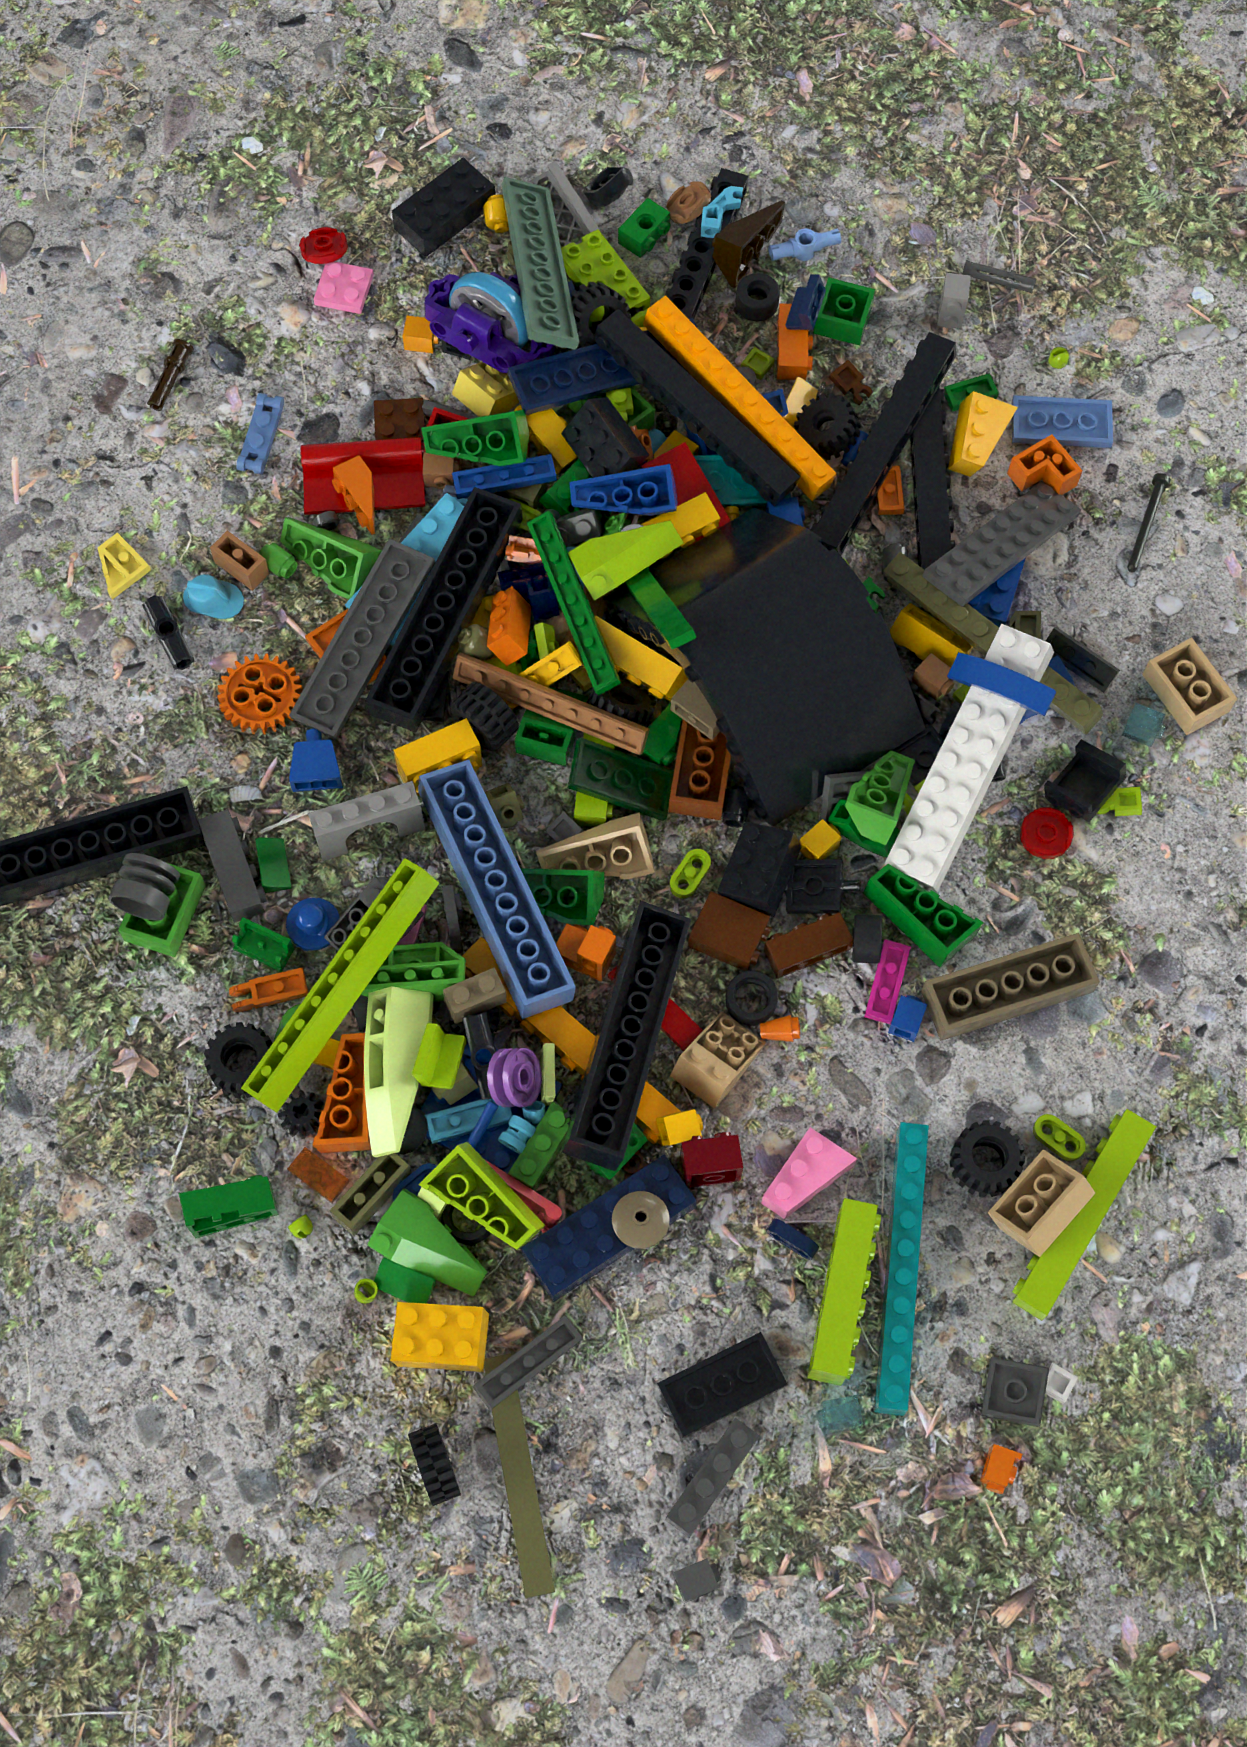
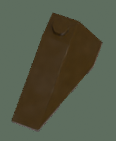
(744, 240)

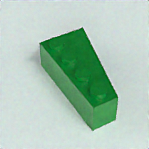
(921, 914)

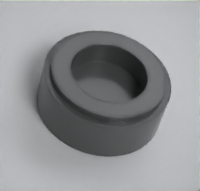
(327, 520)

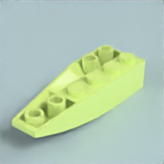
(391, 1046)

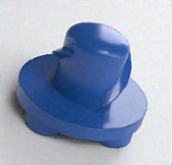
(310, 922)

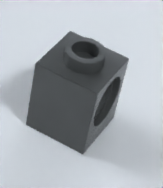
(697, 1580)

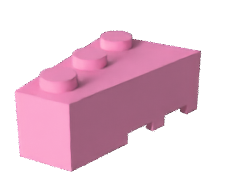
(807, 1172)

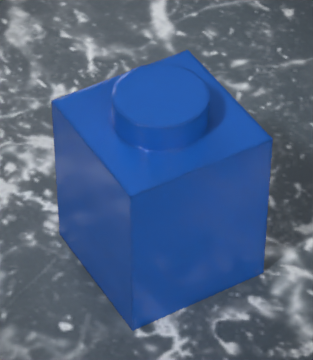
(907, 1017)

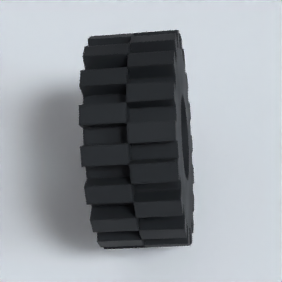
(835, 438)
(626, 702)
(434, 1464)

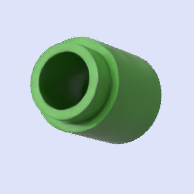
(279, 560)

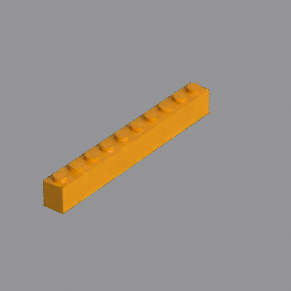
(735, 393)
(571, 1040)

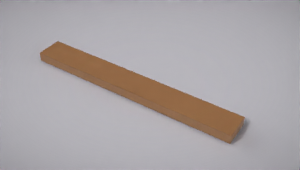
(552, 704)

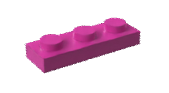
(887, 982)

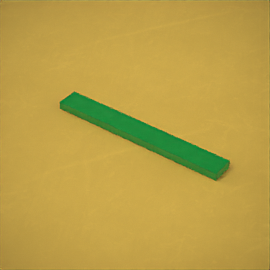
(574, 603)
(660, 609)

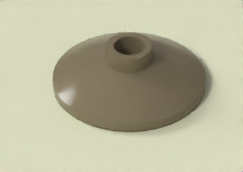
(636, 1233)

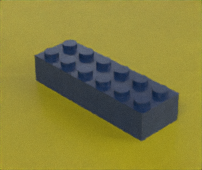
(586, 1239)

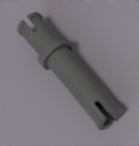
(1027, 284)

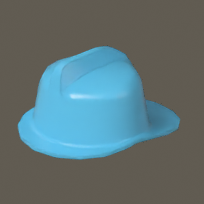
(213, 597)

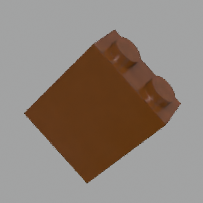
(729, 932)

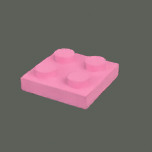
(343, 287)

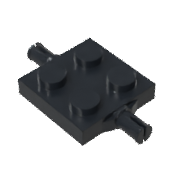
(817, 887)

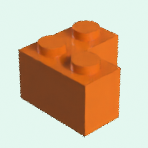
(1045, 462)
(587, 950)

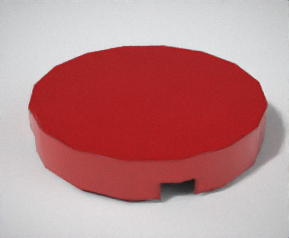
(323, 245)
(1046, 833)

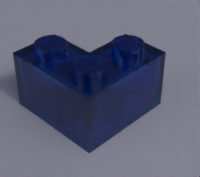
(534, 586)

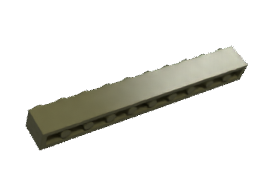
(980, 633)

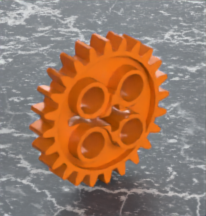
(249, 712)

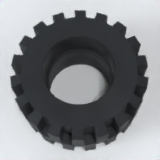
(587, 300)
(487, 715)
(224, 1046)
(1000, 1141)

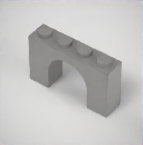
(392, 805)

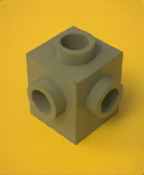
(506, 805)

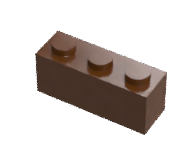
(808, 944)

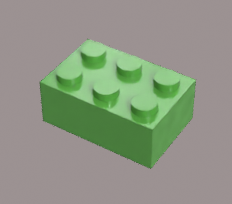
(167, 934)

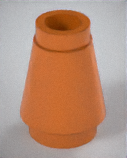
(781, 1029)

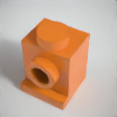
(999, 1468)

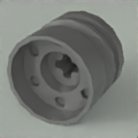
(144, 886)

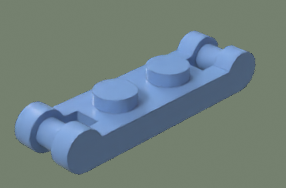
(260, 434)

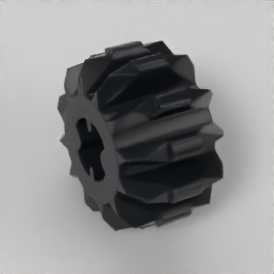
(299, 1105)

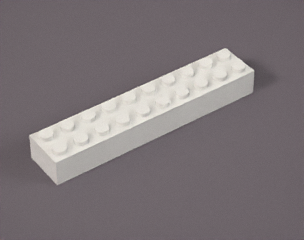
(965, 765)

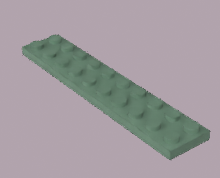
(539, 264)

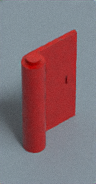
(394, 468)

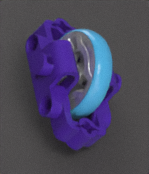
(483, 318)

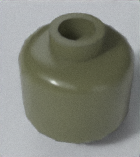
(474, 642)

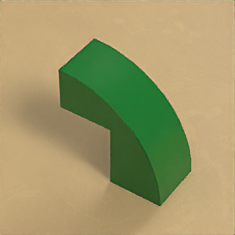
(843, 822)

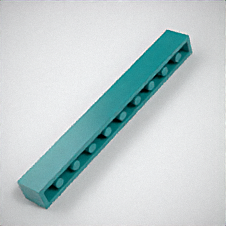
(901, 1270)

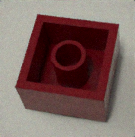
(711, 1160)

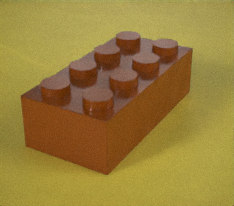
(699, 774)

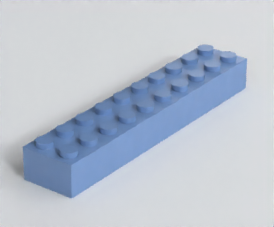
(496, 889)

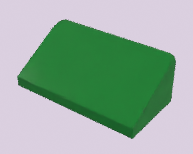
(273, 864)
(403, 1282)

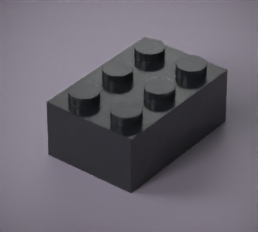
(604, 439)
(760, 867)

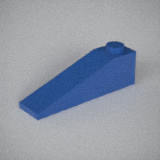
(635, 492)

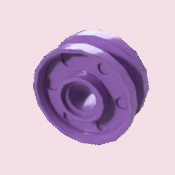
(514, 1077)

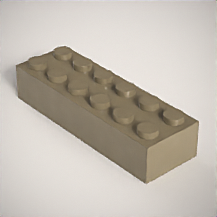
(1009, 986)

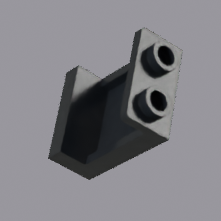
(1086, 781)

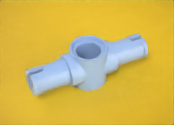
(804, 244)

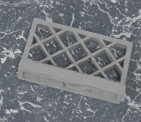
(570, 200)

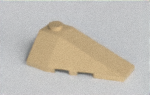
(613, 847)

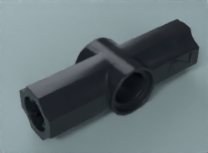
(173, 643)
(479, 1037)

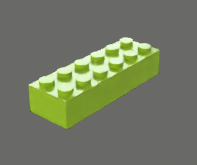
(842, 1292)

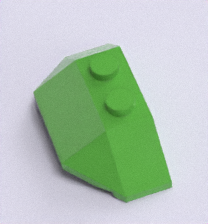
(420, 968)

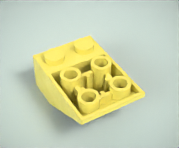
(485, 390)

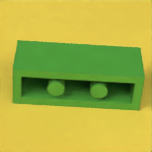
(541, 1148)

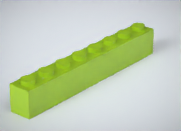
(1106, 1177)

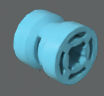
(517, 1134)

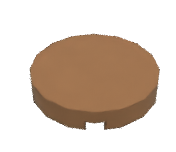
(688, 202)

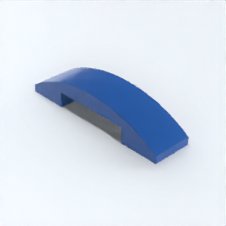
(1002, 682)

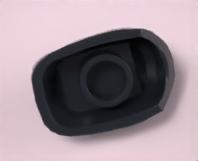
(608, 186)

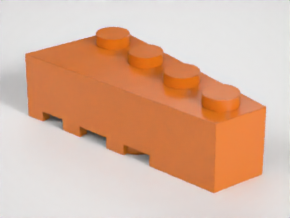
(344, 1116)

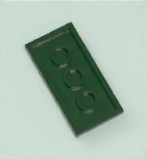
(621, 779)

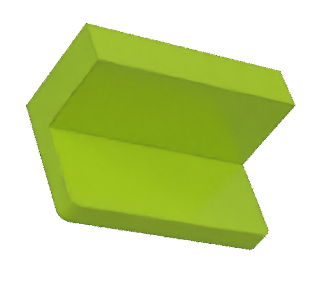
(438, 1058)

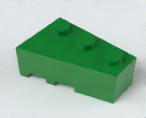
(228, 1205)

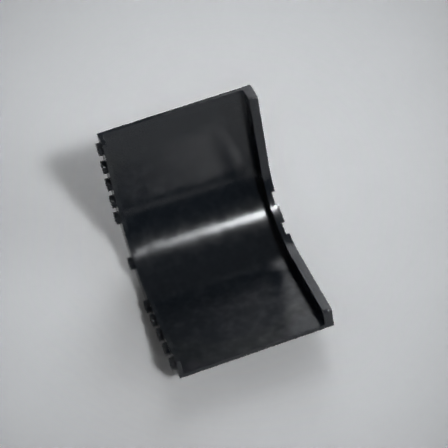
(783, 657)

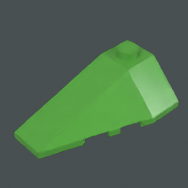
(419, 1241)

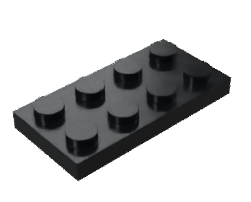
(722, 1384)

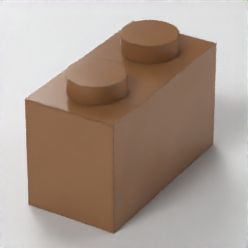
(239, 560)

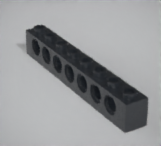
(700, 252)

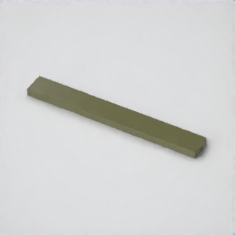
(521, 1491)

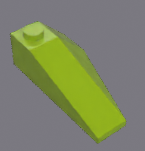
(615, 558)

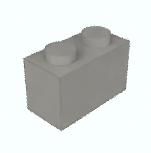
(953, 300)

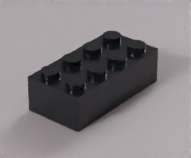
(443, 207)

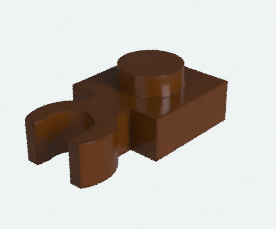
(848, 380)

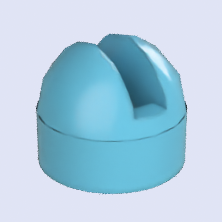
(534, 1112)

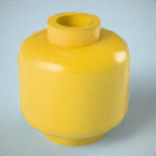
(495, 214)

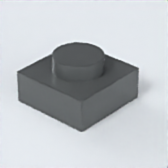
(563, 828)

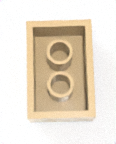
(1189, 686)
(1041, 1202)

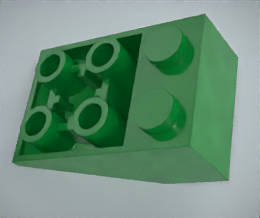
(559, 495)
(545, 737)

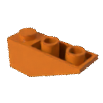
(356, 484)

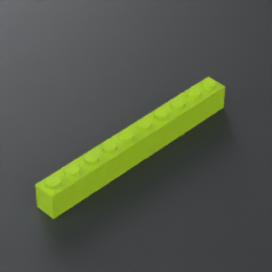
(340, 985)

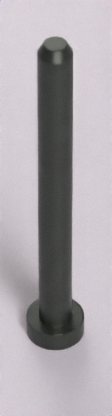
(1160, 482)

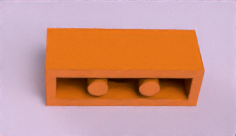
(792, 349)
(509, 626)

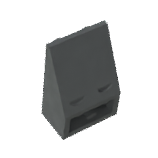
(348, 921)

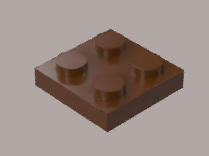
(398, 418)

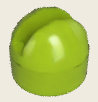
(1061, 358)
(301, 1227)
(370, 1289)

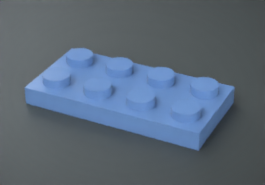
(1067, 419)

